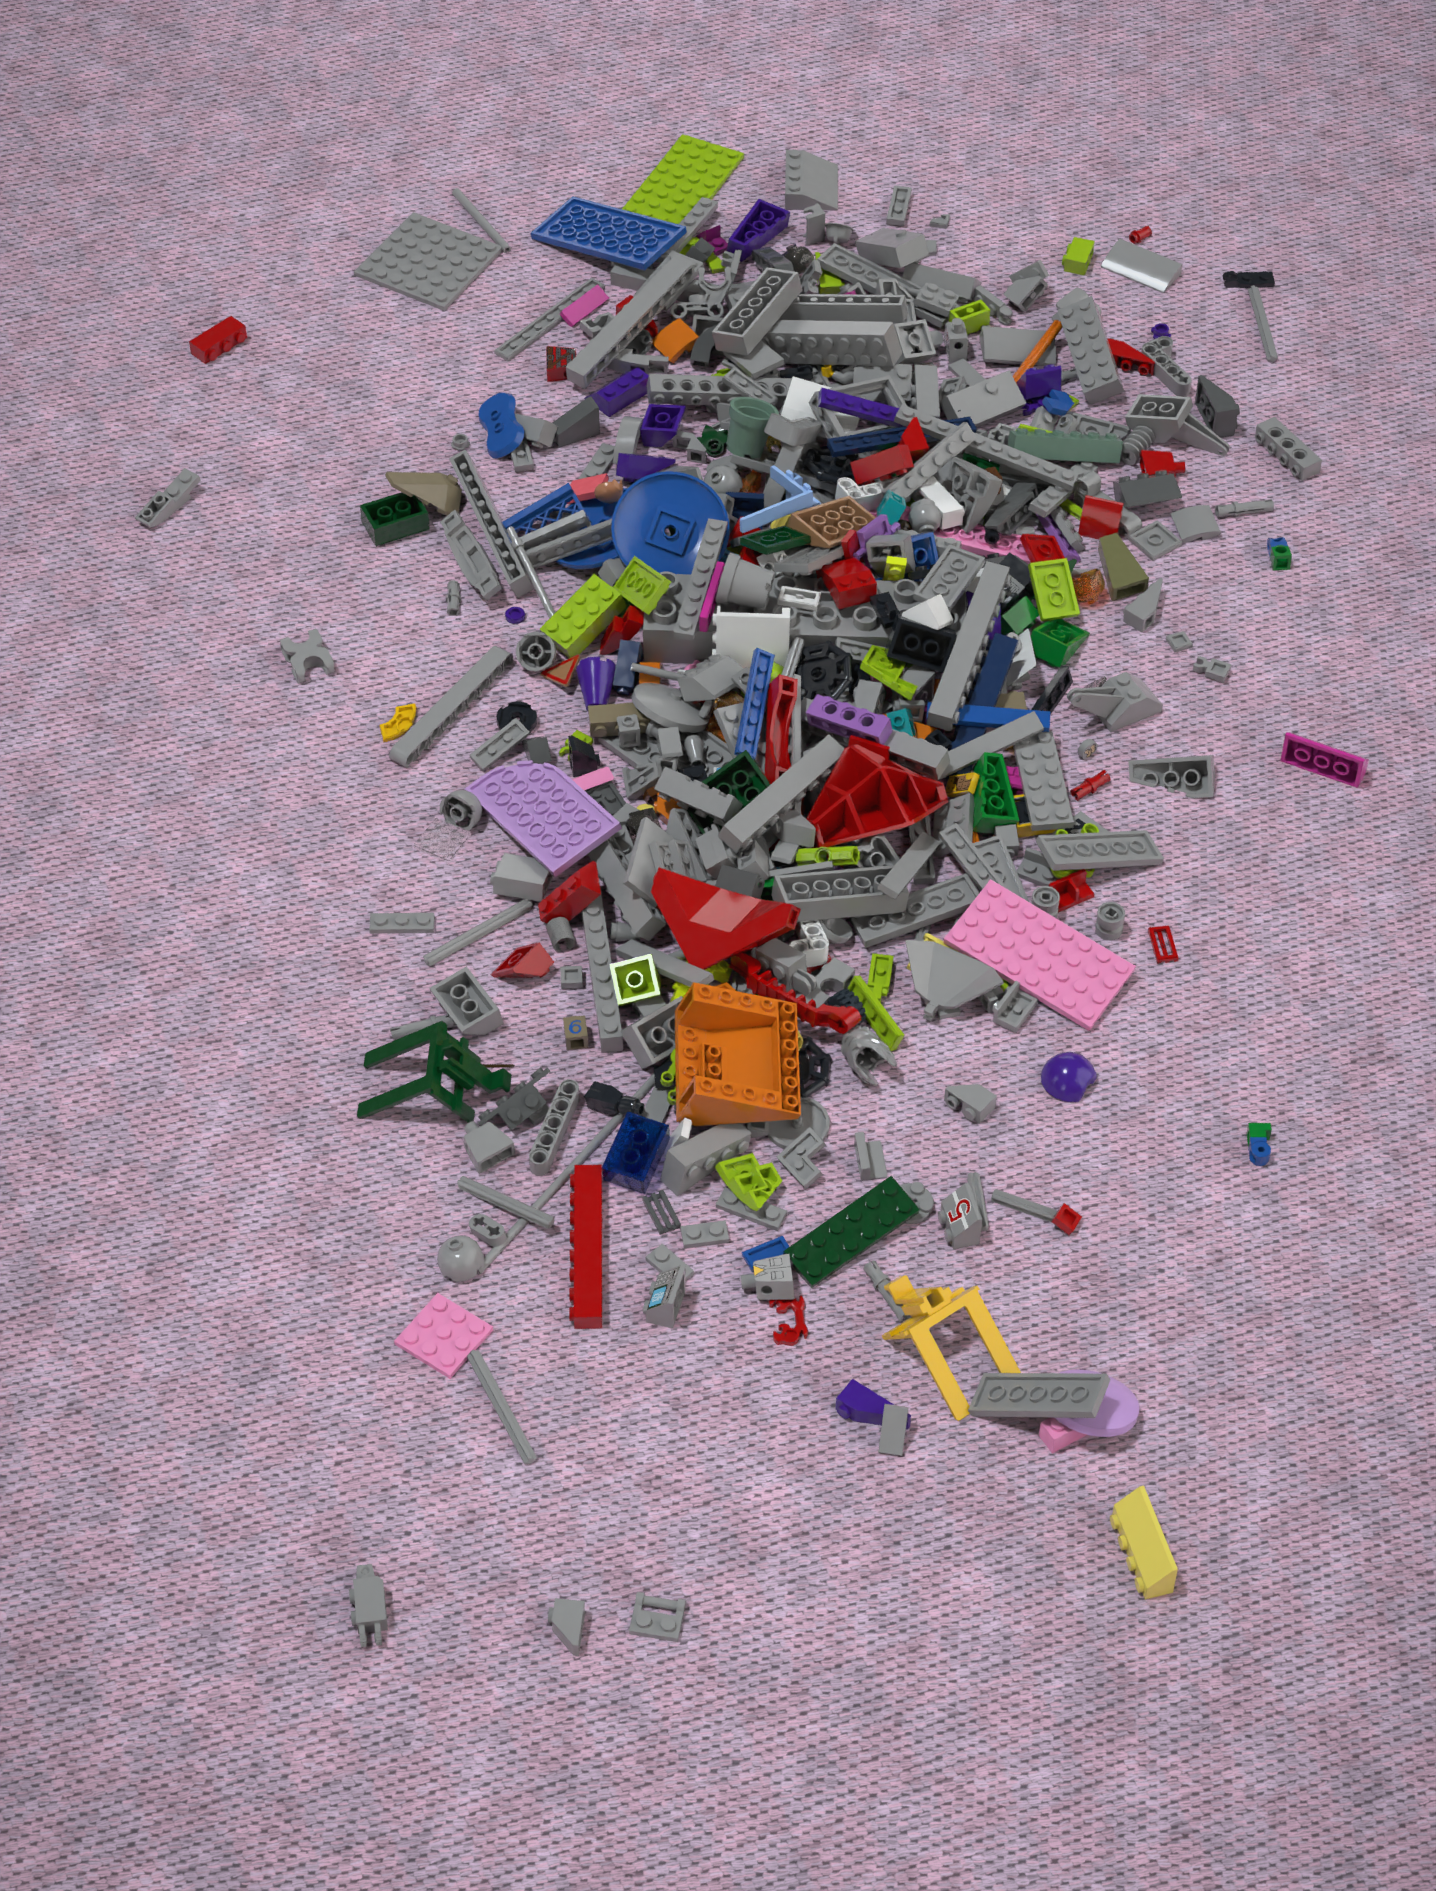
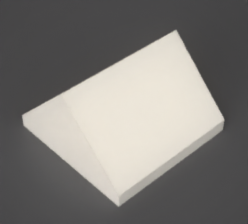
(931, 613)

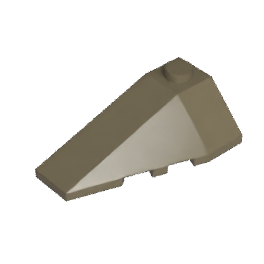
(430, 488)

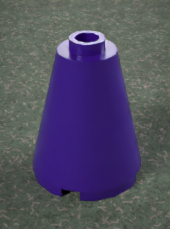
(595, 680)

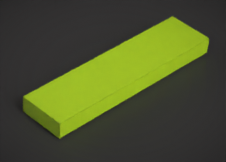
(876, 1014)

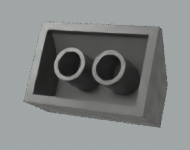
(1146, 489)

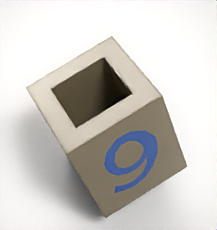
(575, 1032)

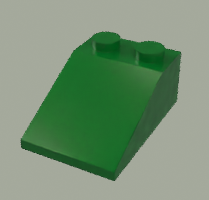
(1057, 641)

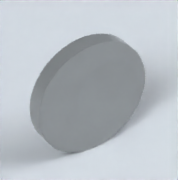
(812, 1115)

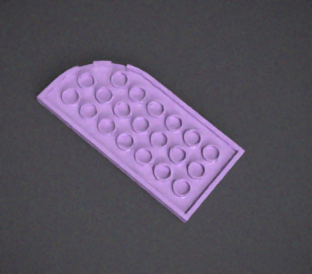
(544, 812)

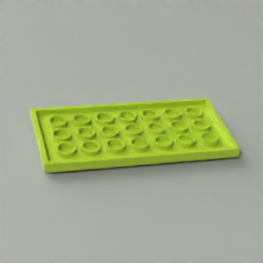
(682, 178)

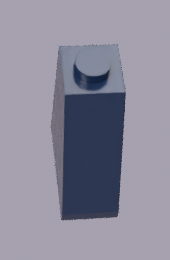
(624, 678)

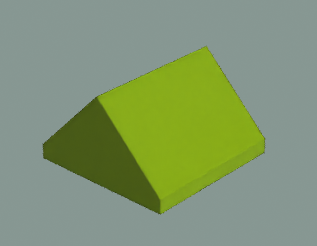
(635, 979)

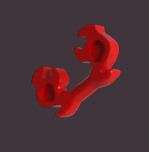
(789, 1335)

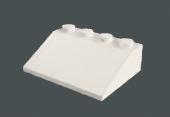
(797, 406)

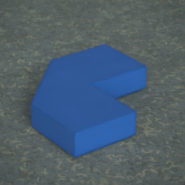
(1059, 403)

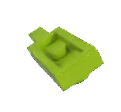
(880, 974)

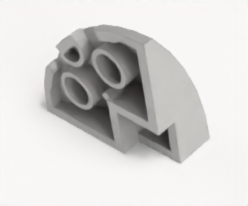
(973, 490)

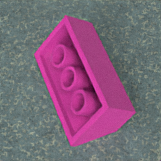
(1323, 759)

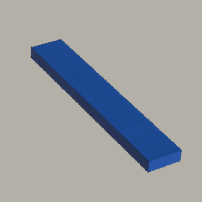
(754, 702)
(995, 716)

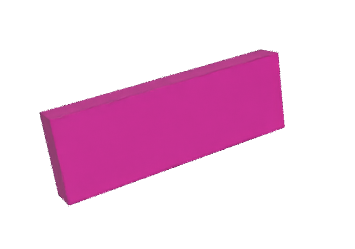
(584, 305)

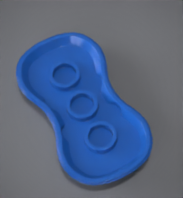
(499, 421)

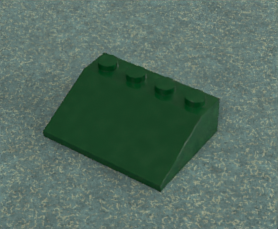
(738, 778)

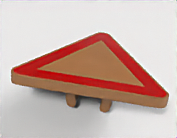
(563, 671)

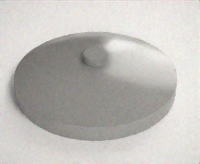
(668, 708)

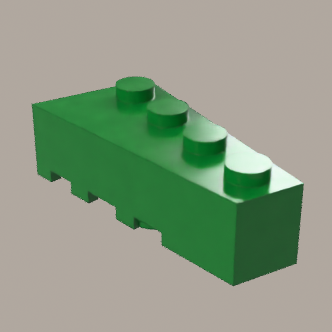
(993, 795)

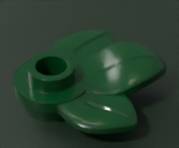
(712, 438)

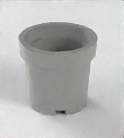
(744, 583)

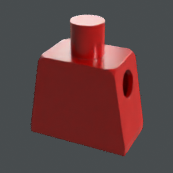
(1159, 460)

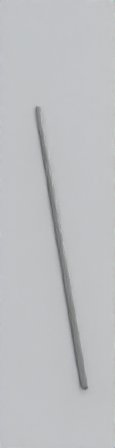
(585, 1153)

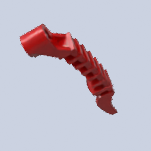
(838, 1018)

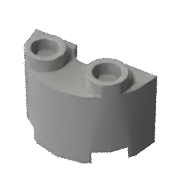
(593, 328)

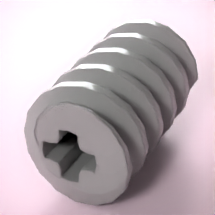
(1137, 440)

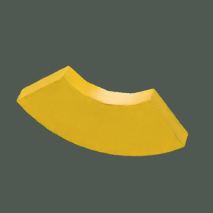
(400, 723)

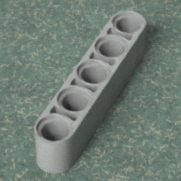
(554, 1127)

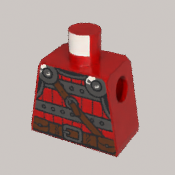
(557, 360)

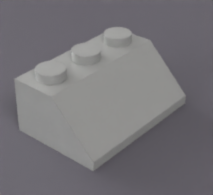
(709, 679)
(467, 1003)

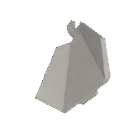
(947, 976)

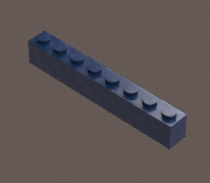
(988, 687)

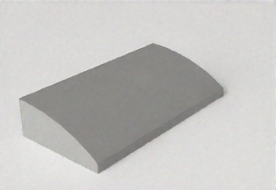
(1142, 266)
(1013, 345)

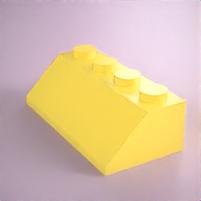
(1144, 1544)

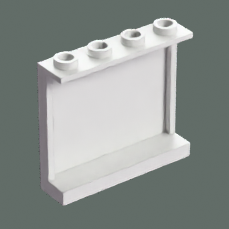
(742, 633)

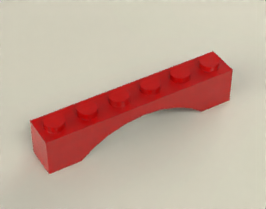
(780, 705)

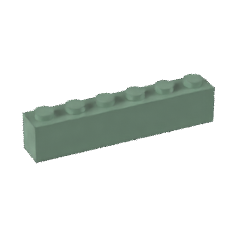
(1067, 446)

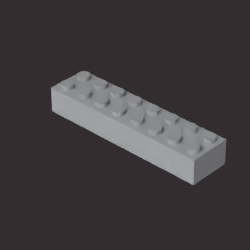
(835, 342)

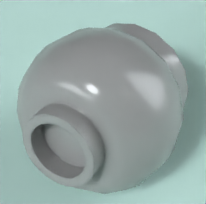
(924, 516)

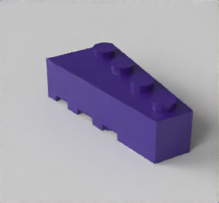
(758, 228)

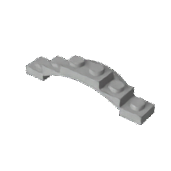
(470, 556)

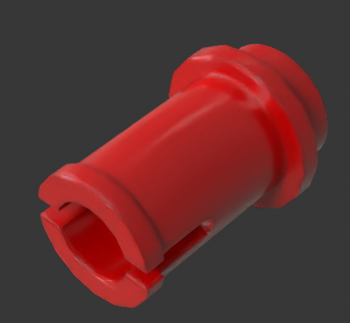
(1137, 236)

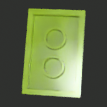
(1053, 589)

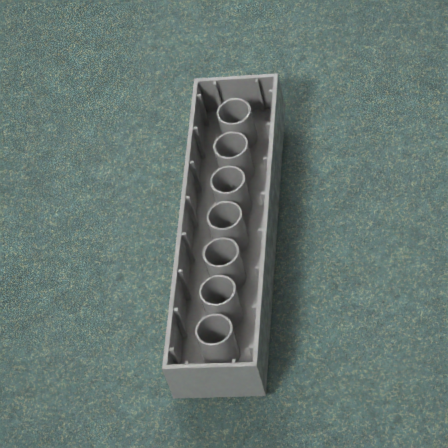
(814, 627)

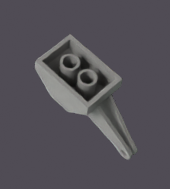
(1170, 418)
(1118, 702)

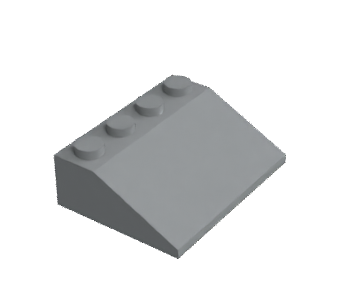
(810, 181)

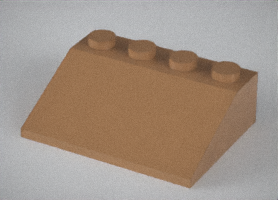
(830, 521)

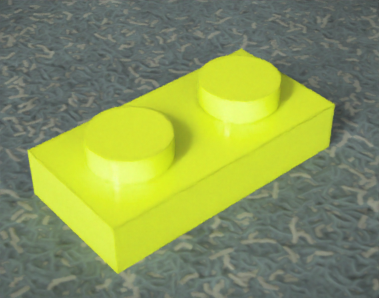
(894, 568)

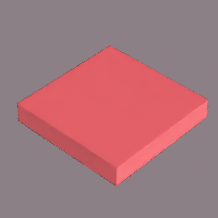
(585, 487)

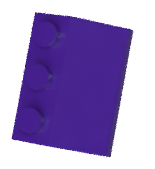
(621, 391)

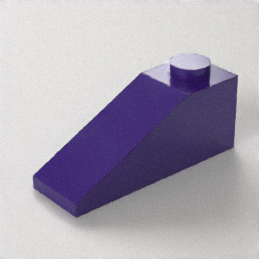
(638, 466)
(862, 1404)

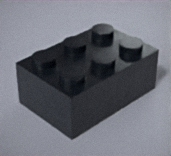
(920, 644)

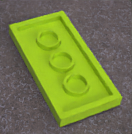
(642, 585)

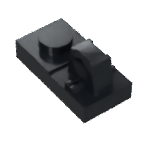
(884, 608)

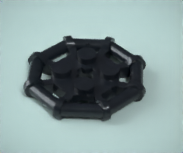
(827, 467)
(828, 668)
(806, 1067)

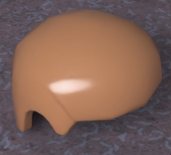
(609, 491)

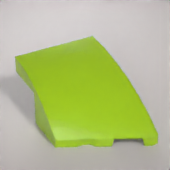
(749, 1180)

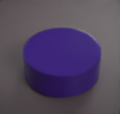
(515, 615)

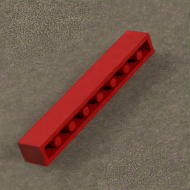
(587, 1247)

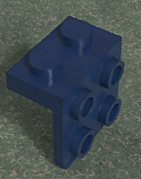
(746, 503)

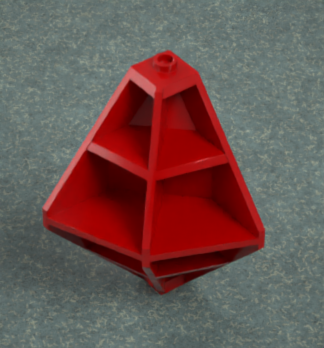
(871, 798)
(716, 921)

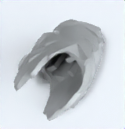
(865, 1052)

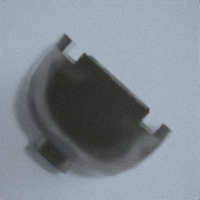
(799, 256)

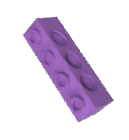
(848, 720)

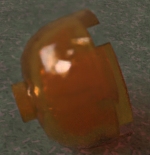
(1089, 586)

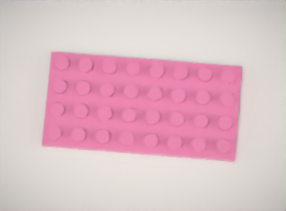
(1041, 954)

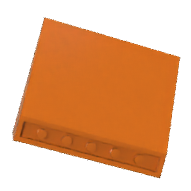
(735, 1057)

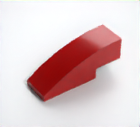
(621, 629)

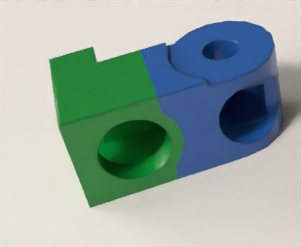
(1279, 553)
(1257, 1139)

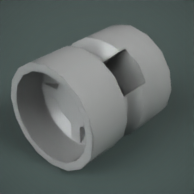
(1046, 899)
(1110, 921)

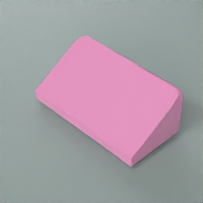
(594, 778)

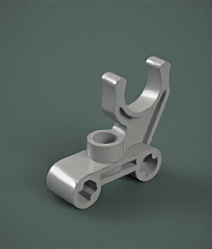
(706, 303)

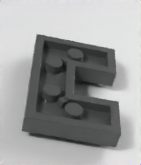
(607, 797)

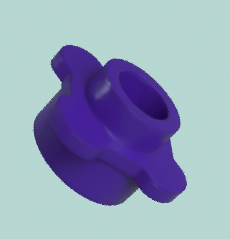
(1160, 330)

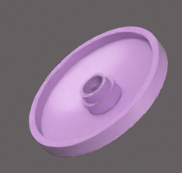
(1116, 1413)

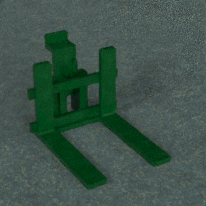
(461, 1066)

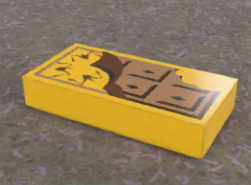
(962, 784)

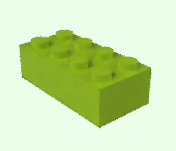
(584, 616)

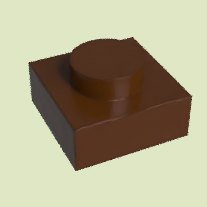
(650, 795)

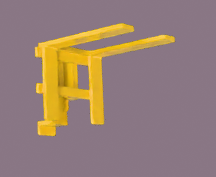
(936, 1305)

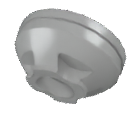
(836, 930)

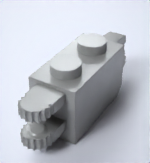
(369, 1604)

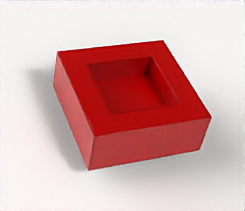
(1066, 1219)

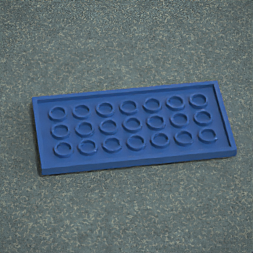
(608, 233)

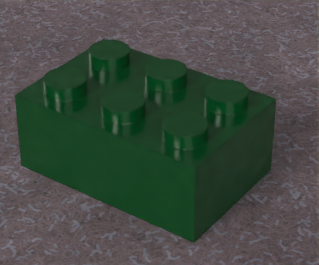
(394, 518)

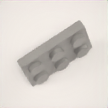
(959, 811)

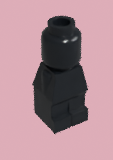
(611, 1101)

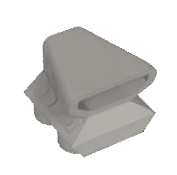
(875, 852)

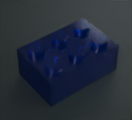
(636, 1152)

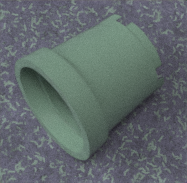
(747, 426)

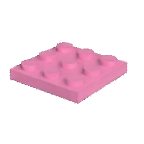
(443, 1335)

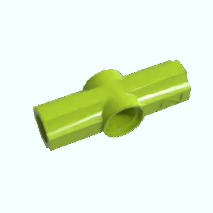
(838, 855)

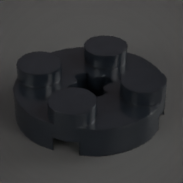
(519, 709)

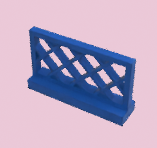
(542, 508)

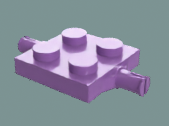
(876, 527)

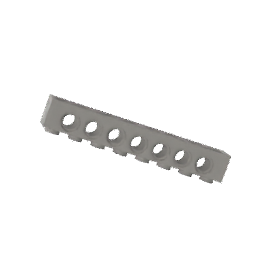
(705, 389)

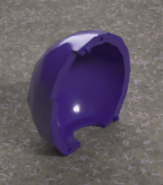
(1067, 1076)

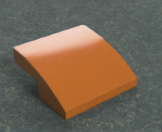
(675, 340)

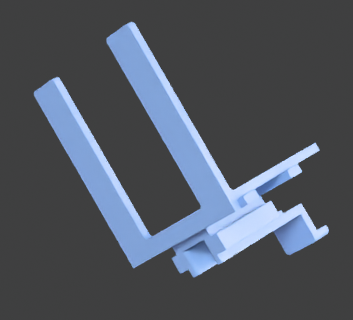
(798, 497)

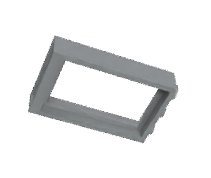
(830, 422)

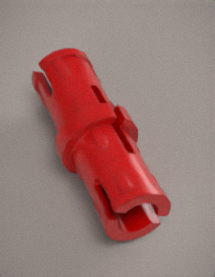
(1090, 785)

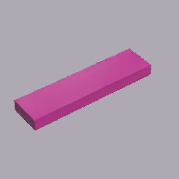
(710, 600)

